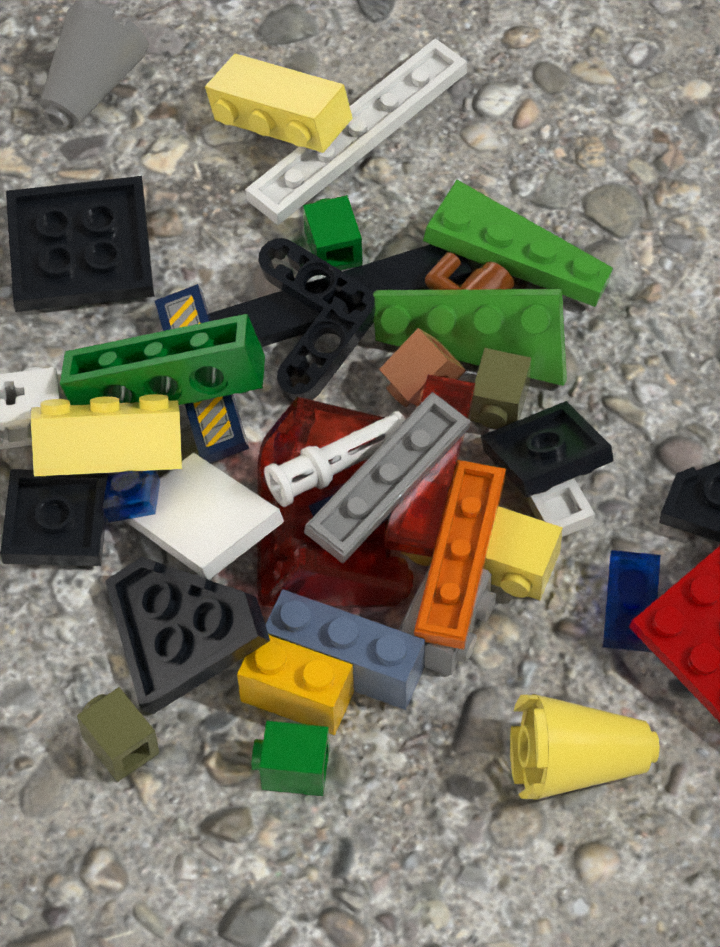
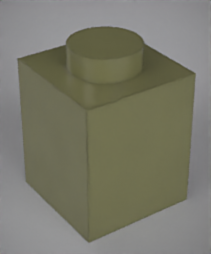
(500, 388)
(117, 733)

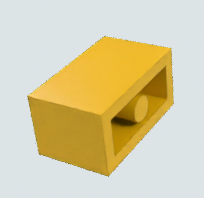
(297, 683)

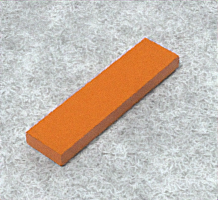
(460, 554)

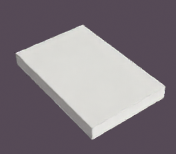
(206, 517)

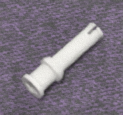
(314, 463)

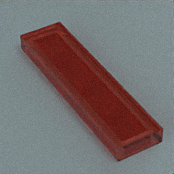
(419, 515)

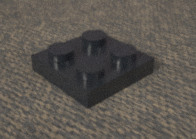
(547, 449)
(54, 519)

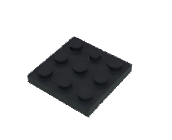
(79, 244)

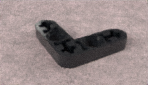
(331, 320)

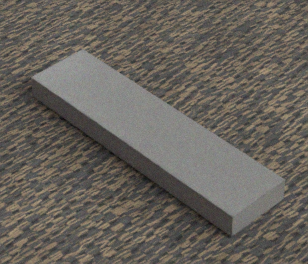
(387, 477)

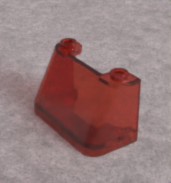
(290, 557)

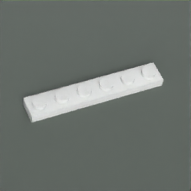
(374, 119)

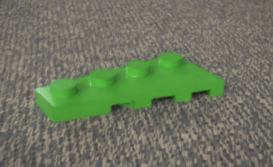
(490, 232)
(470, 320)

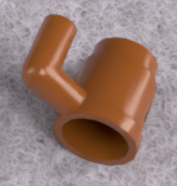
(487, 277)

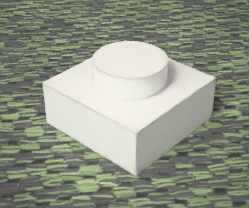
(564, 507)

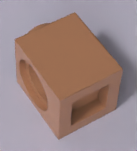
(413, 362)

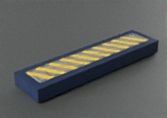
(215, 420)

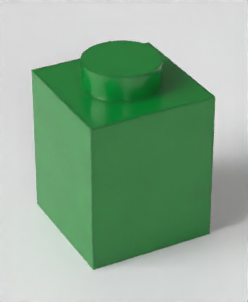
(333, 232)
(292, 758)

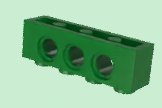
(179, 362)

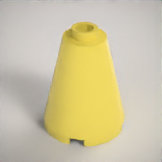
(575, 747)

